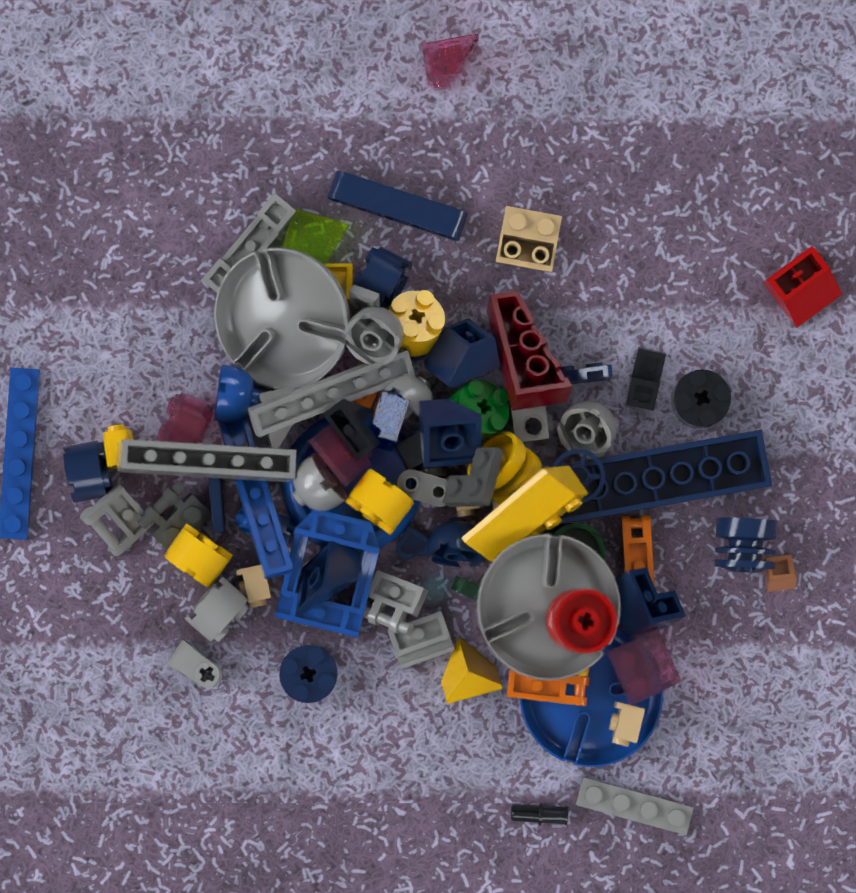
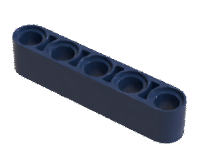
(397, 205)

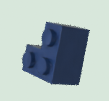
(642, 607)

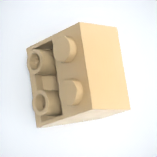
(528, 239)

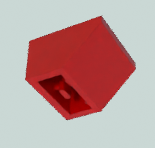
(803, 286)

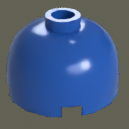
(234, 394)

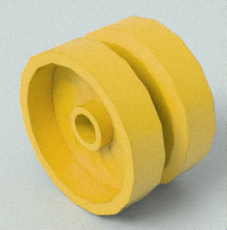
(517, 465)

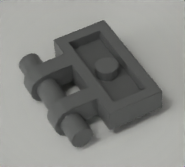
(188, 511)

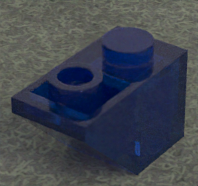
(388, 419)

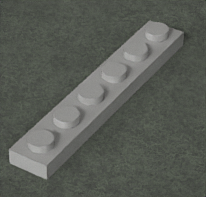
(324, 394)

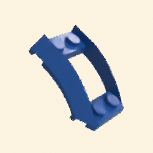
(343, 531)

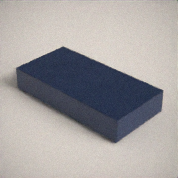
(217, 505)

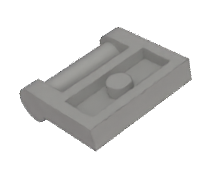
(123, 512)

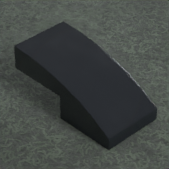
(645, 378)

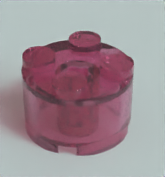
(187, 420)

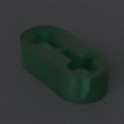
(465, 587)

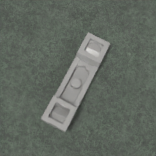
(258, 236)

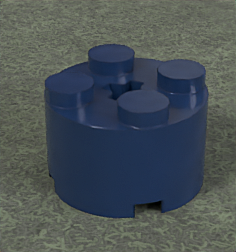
(384, 274)
(86, 471)
(302, 689)

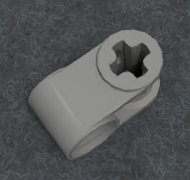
(191, 662)

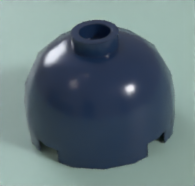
(447, 544)

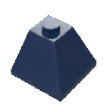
(448, 433)
(327, 575)

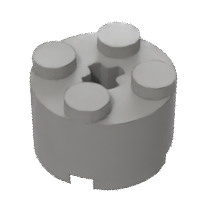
(217, 609)

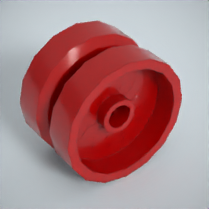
(598, 623)

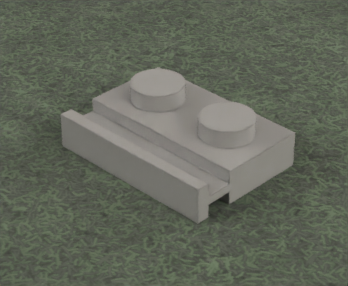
(427, 640)

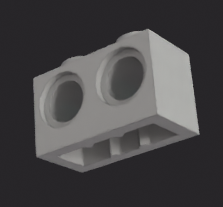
(519, 418)

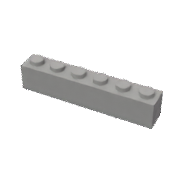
(206, 460)

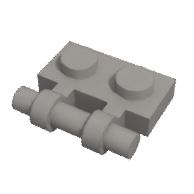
(398, 594)

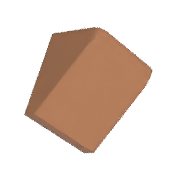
(783, 575)

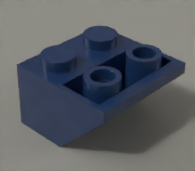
(462, 354)

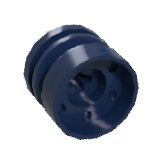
(745, 544)

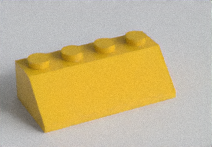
(528, 511)

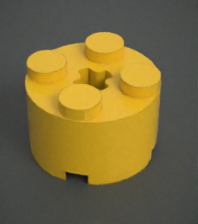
(421, 320)
(379, 501)
(198, 555)

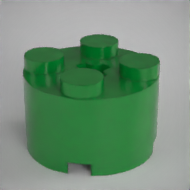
(486, 400)

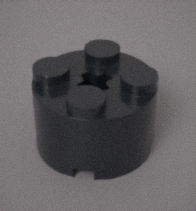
(716, 393)

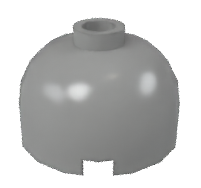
(374, 335)
(415, 390)
(587, 427)
(316, 485)

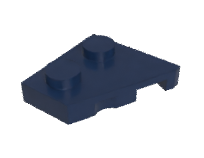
(592, 373)

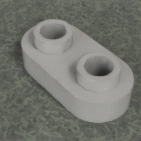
(425, 486)

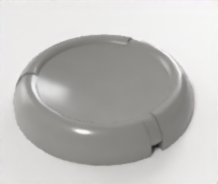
(282, 317)
(520, 590)

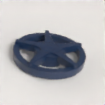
(582, 472)

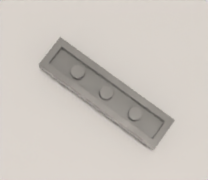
(634, 806)

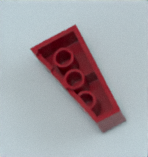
(525, 360)

